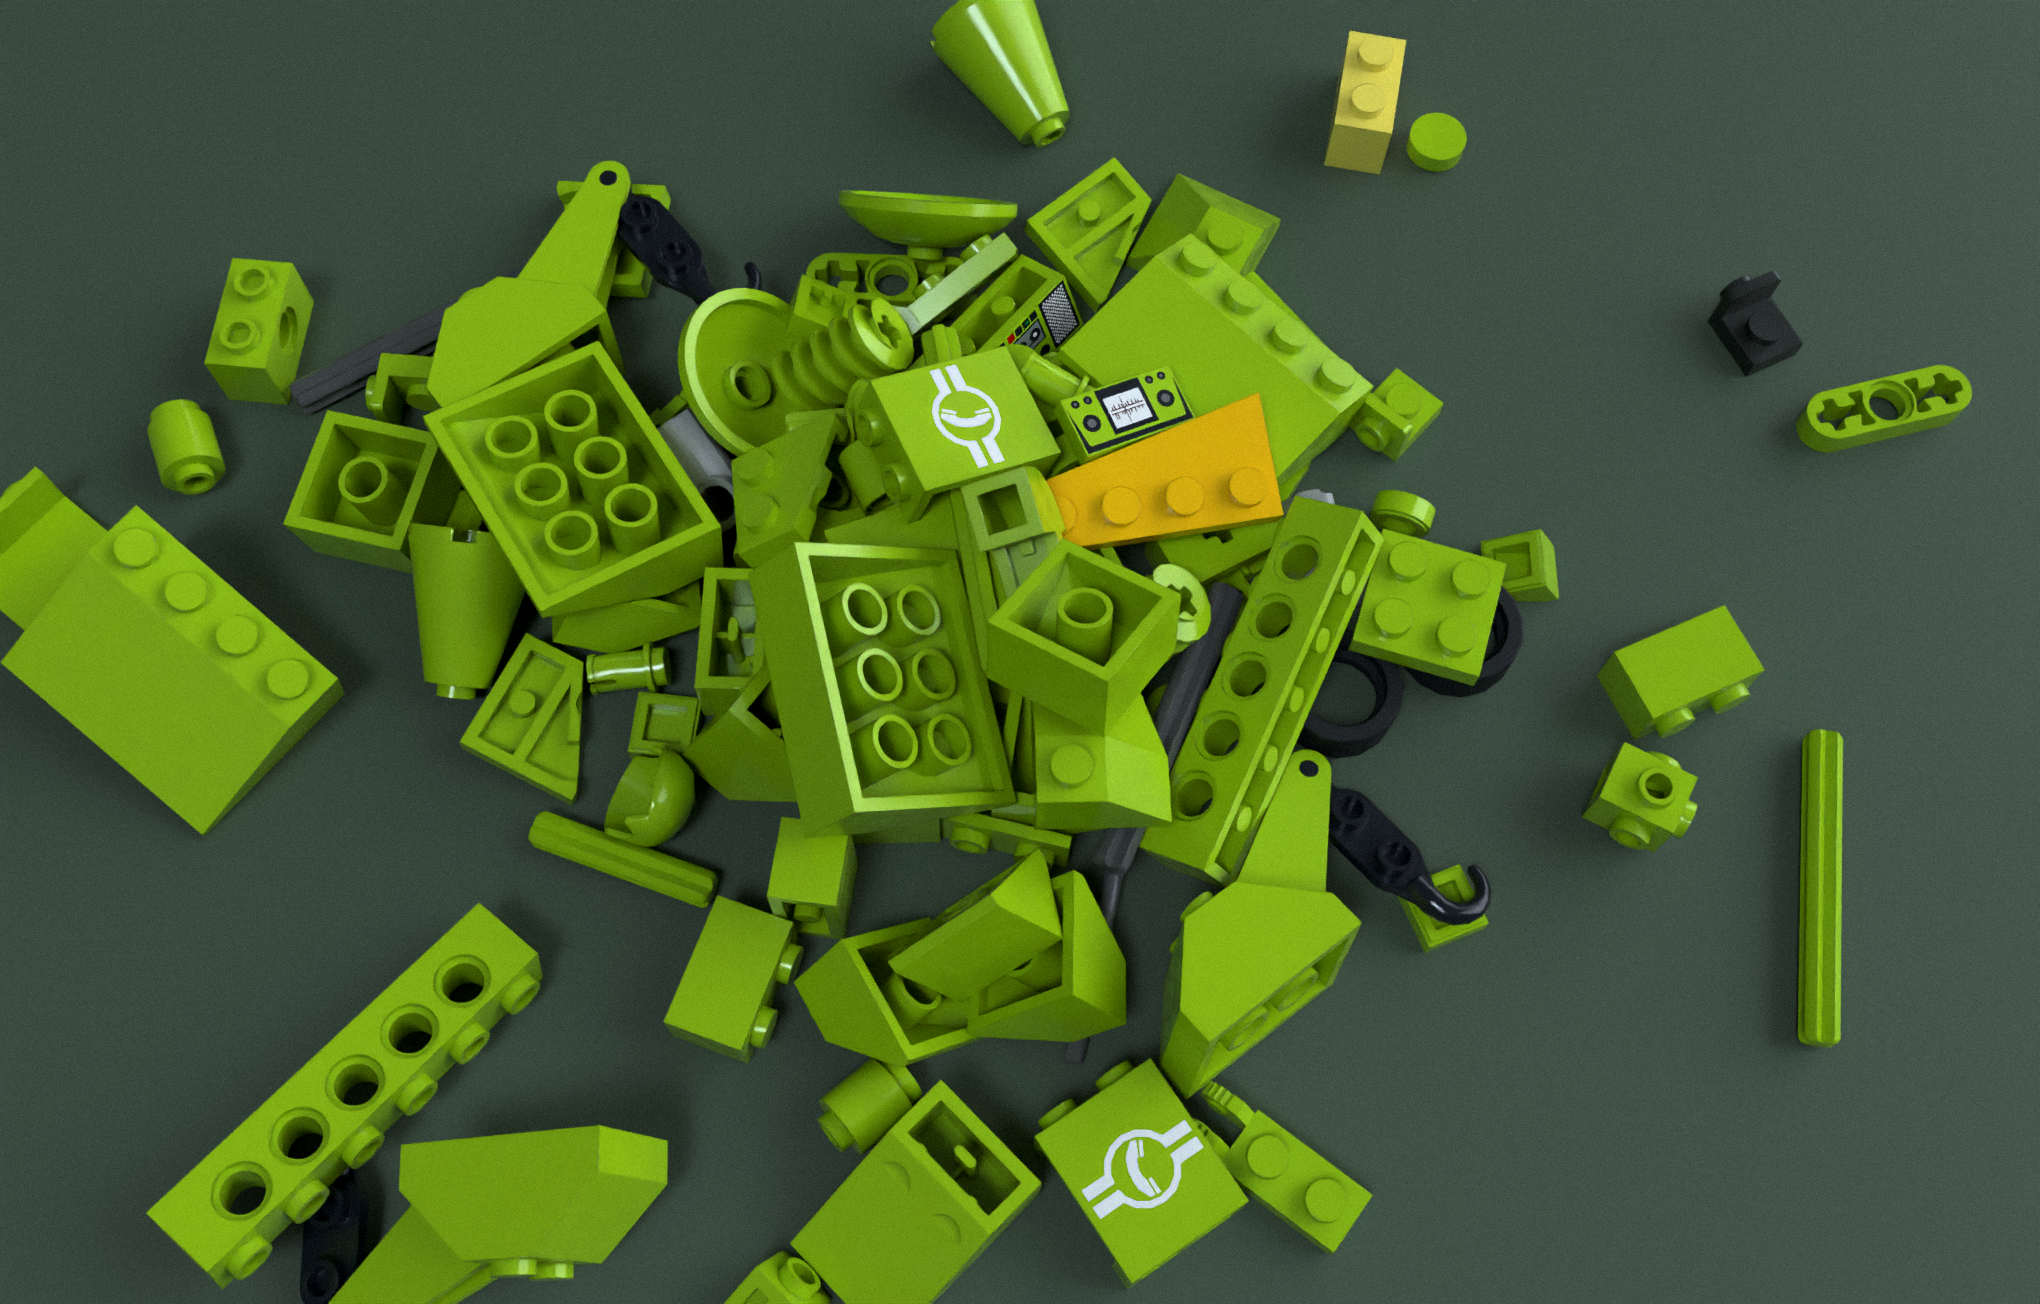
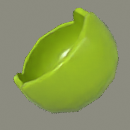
(651, 799)

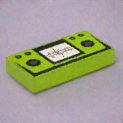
(1122, 413)

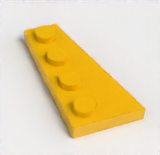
(1175, 483)

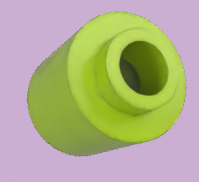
(185, 447)
(867, 1105)

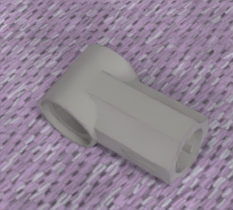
(702, 460)

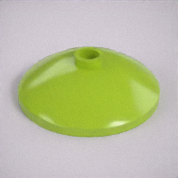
(926, 220)
(729, 370)

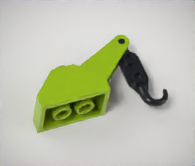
(565, 289)
(1276, 932)
(483, 1215)

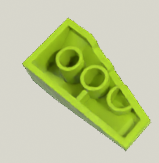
(1099, 779)

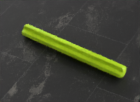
(1820, 890)

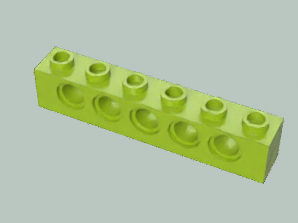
(1293, 665)
(256, 1153)

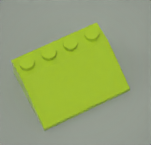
(1222, 347)
(578, 486)
(171, 671)
(878, 687)

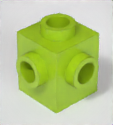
(1642, 798)

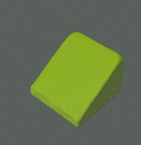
(1529, 567)

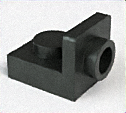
(1753, 324)

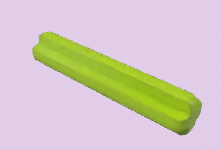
(623, 860)

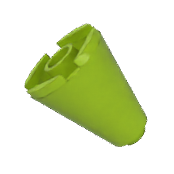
(1006, 64)
(463, 606)

